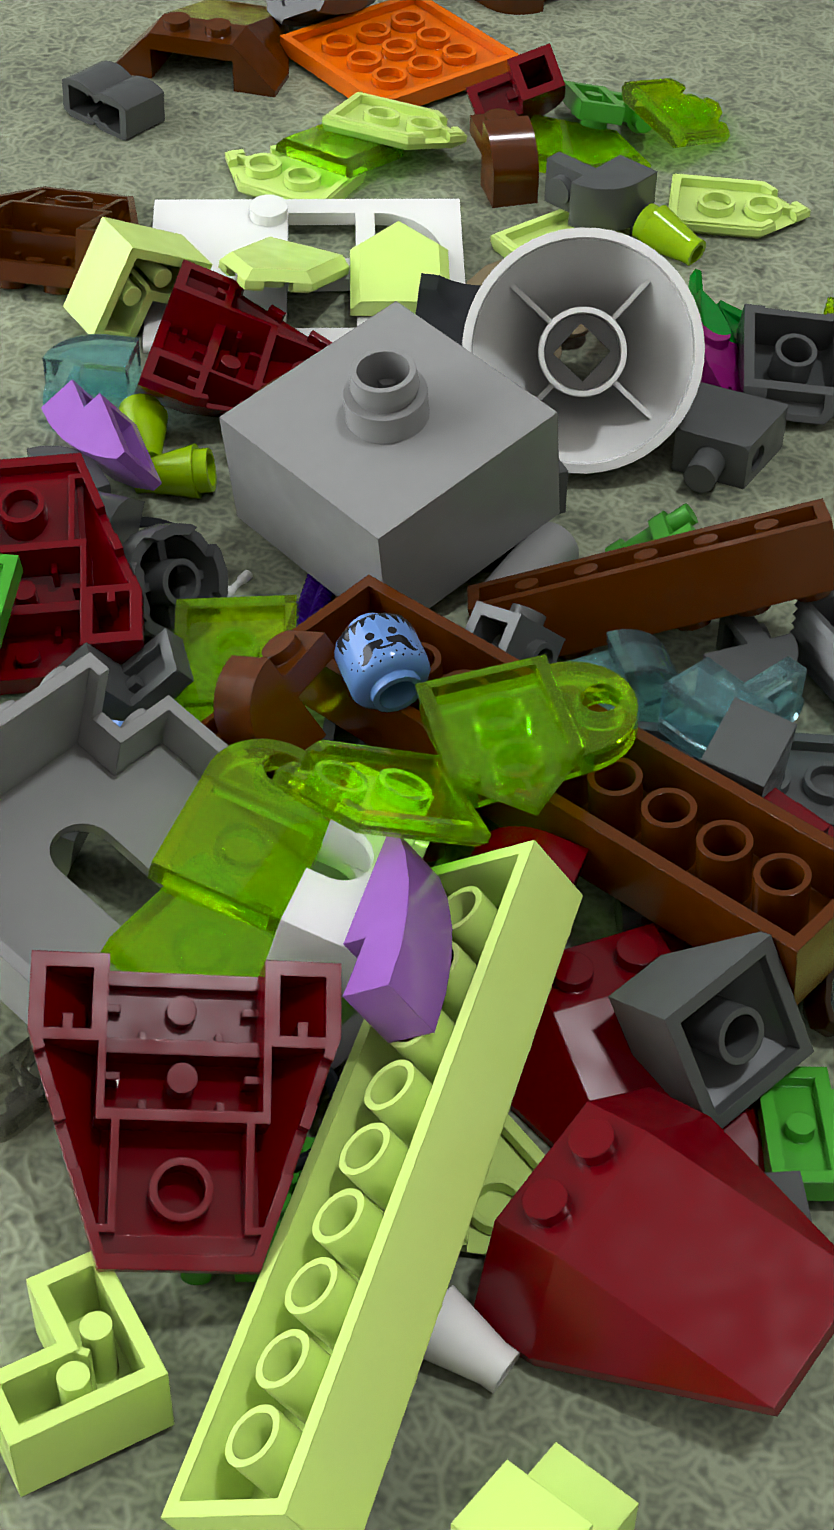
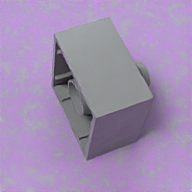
(393, 460)

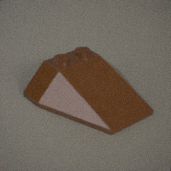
(221, 32)
(49, 237)

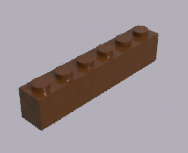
(678, 578)

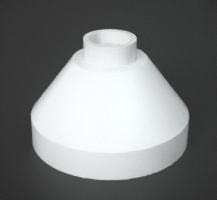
(629, 304)

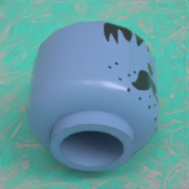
(381, 661)

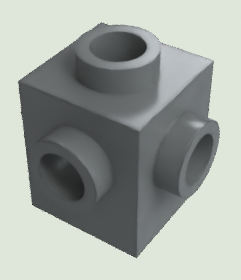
(515, 631)

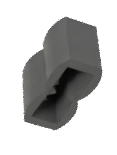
(113, 99)

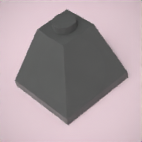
(714, 1023)

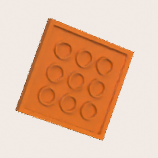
(398, 52)

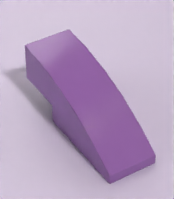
(102, 434)
(400, 945)

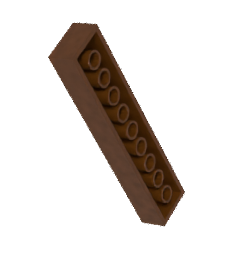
(656, 822)

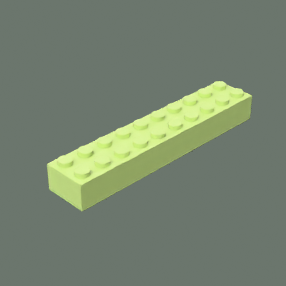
(378, 1225)

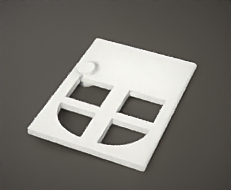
(229, 224)

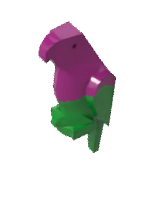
(720, 337)

